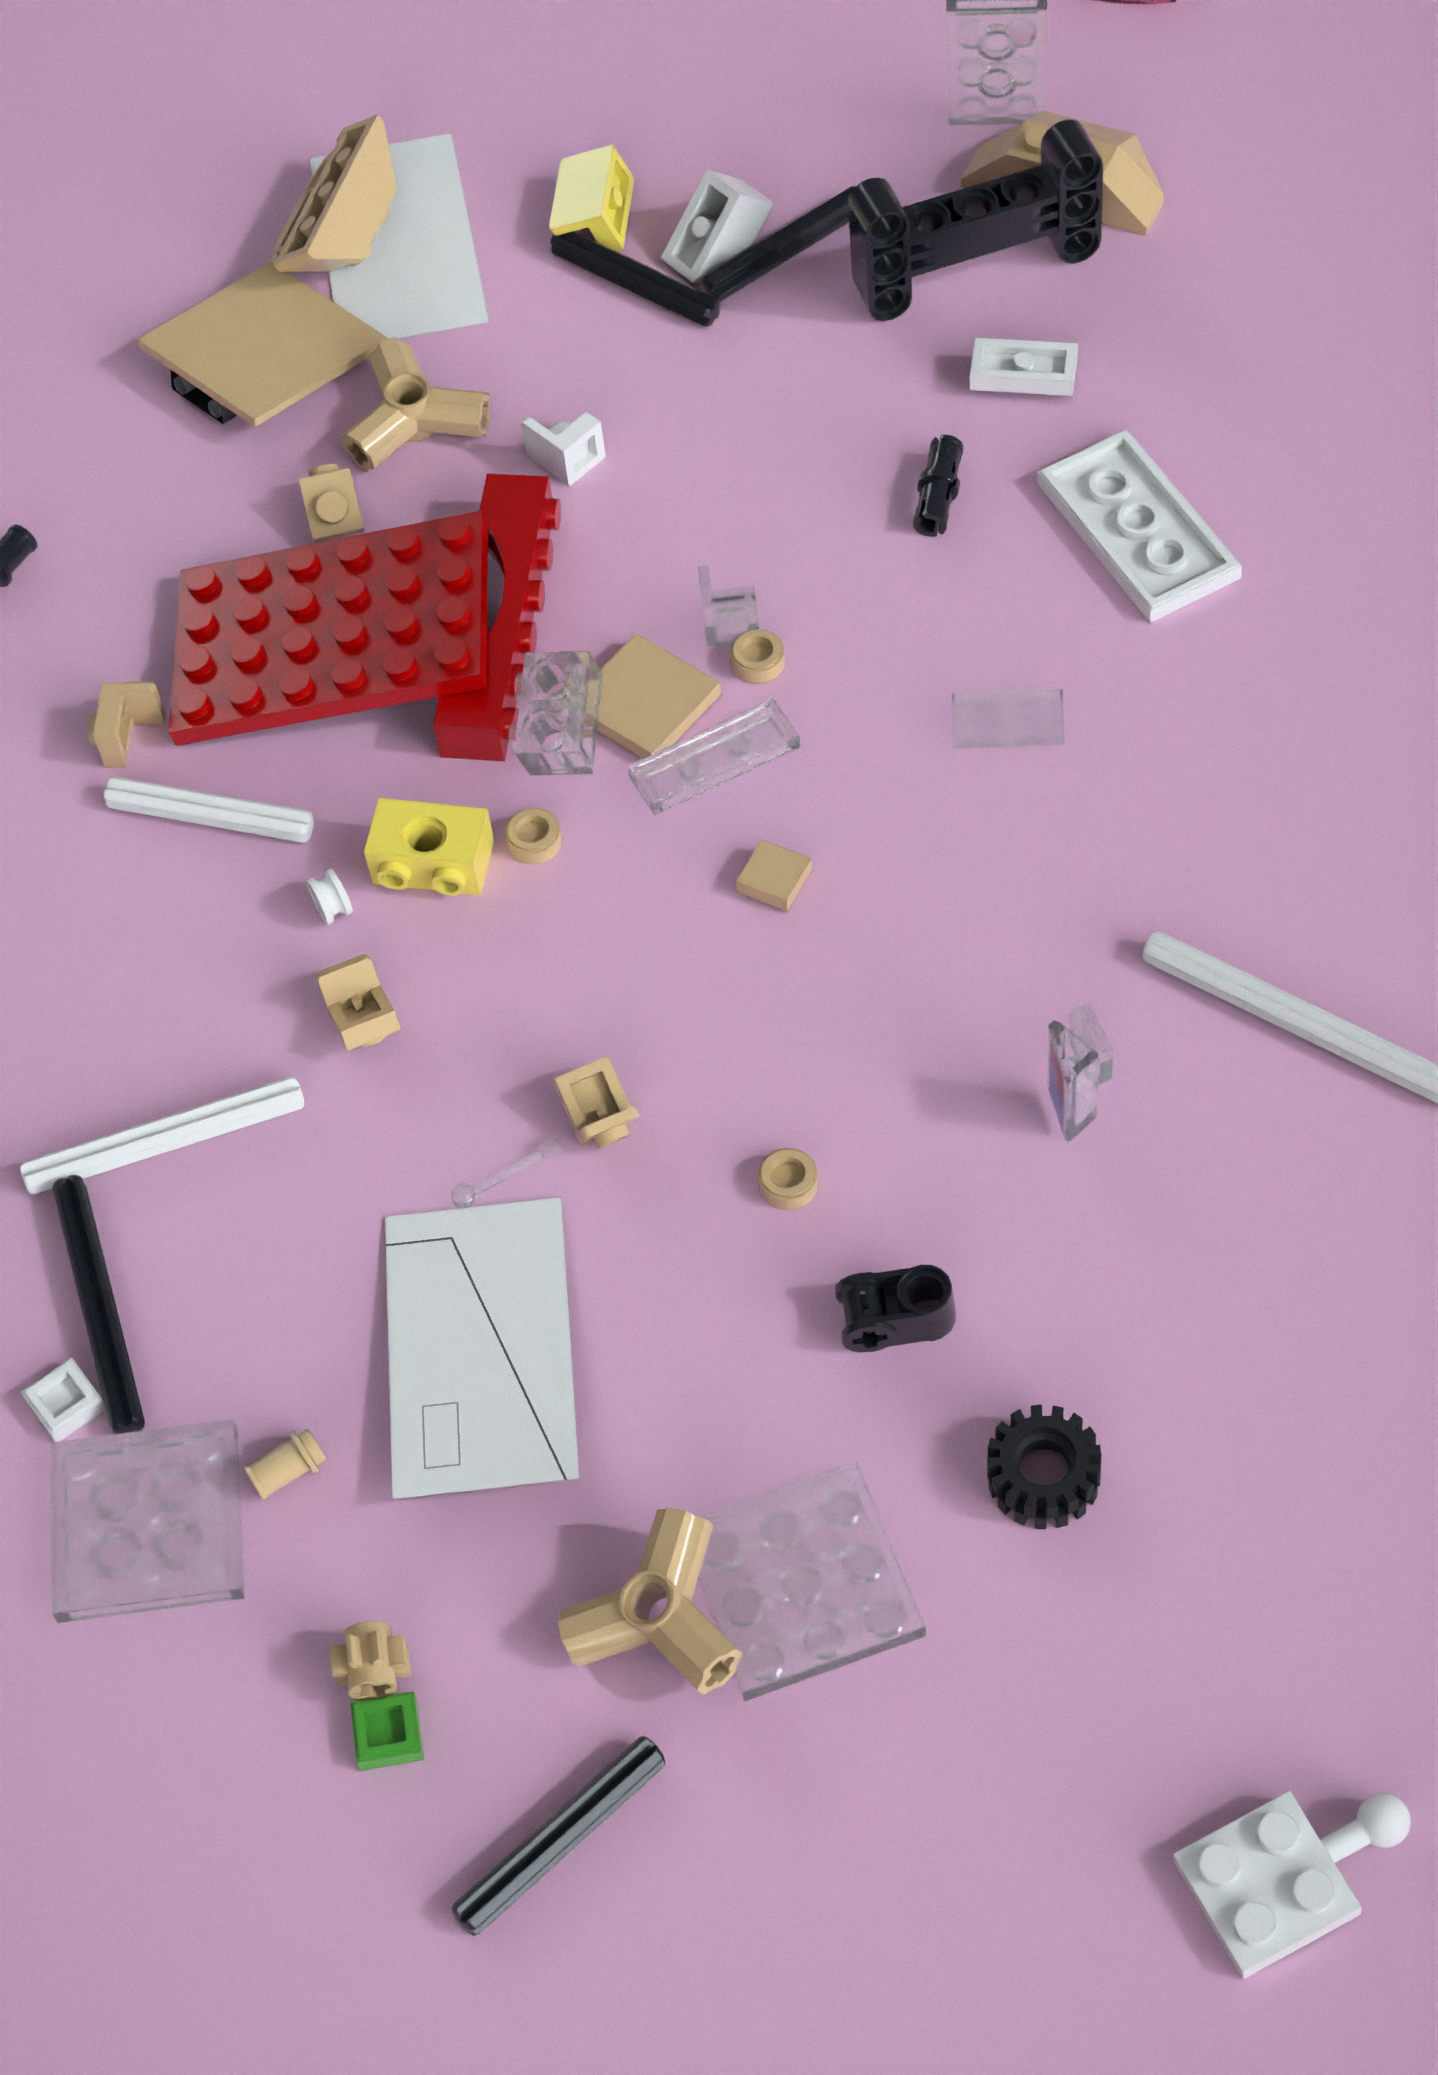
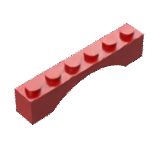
(519, 530)

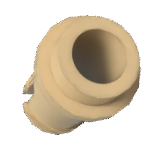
(285, 1463)

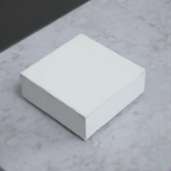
(64, 1400)

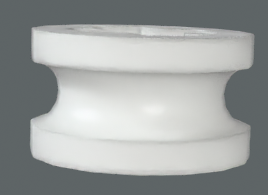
(329, 896)

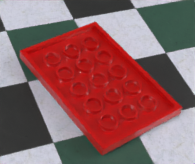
(331, 628)

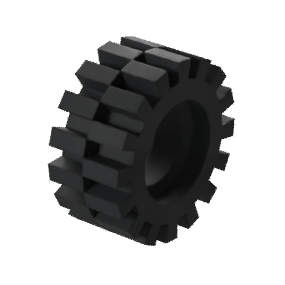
(1049, 1433)

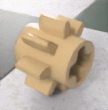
(369, 1660)

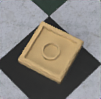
(651, 697)

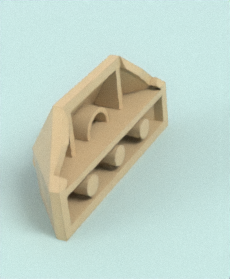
(1129, 184)
(340, 204)

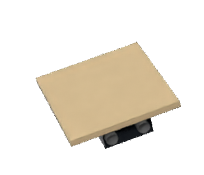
(259, 346)

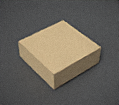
(774, 875)

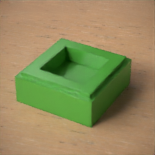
(387, 1731)

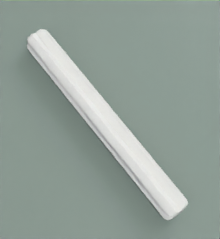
(163, 1134)

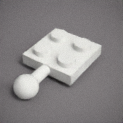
(1275, 1882)

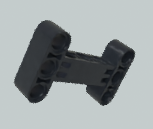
(1048, 200)

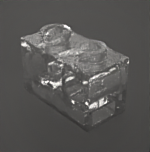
(569, 711)

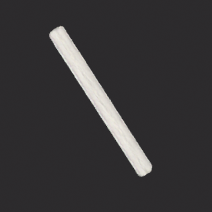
(1293, 1014)

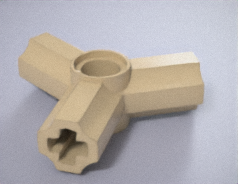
(410, 408)
(680, 1632)

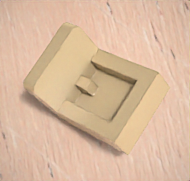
(331, 503)
(117, 711)
(357, 1002)
(596, 1103)

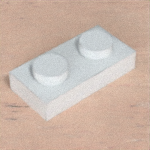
(1023, 366)

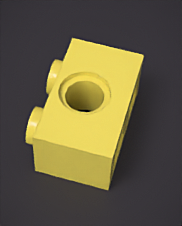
(406, 829)

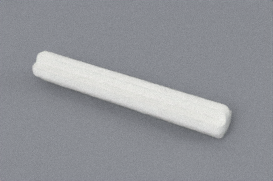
(209, 809)

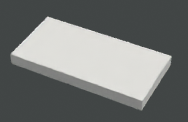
(1139, 525)

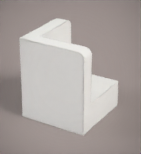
(565, 448)

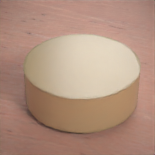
(757, 656)
(533, 836)
(788, 1178)

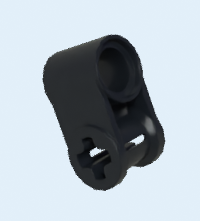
(891, 1307)

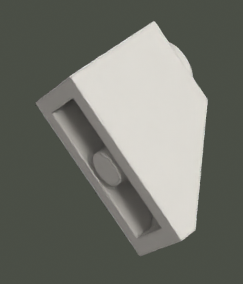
(716, 225)

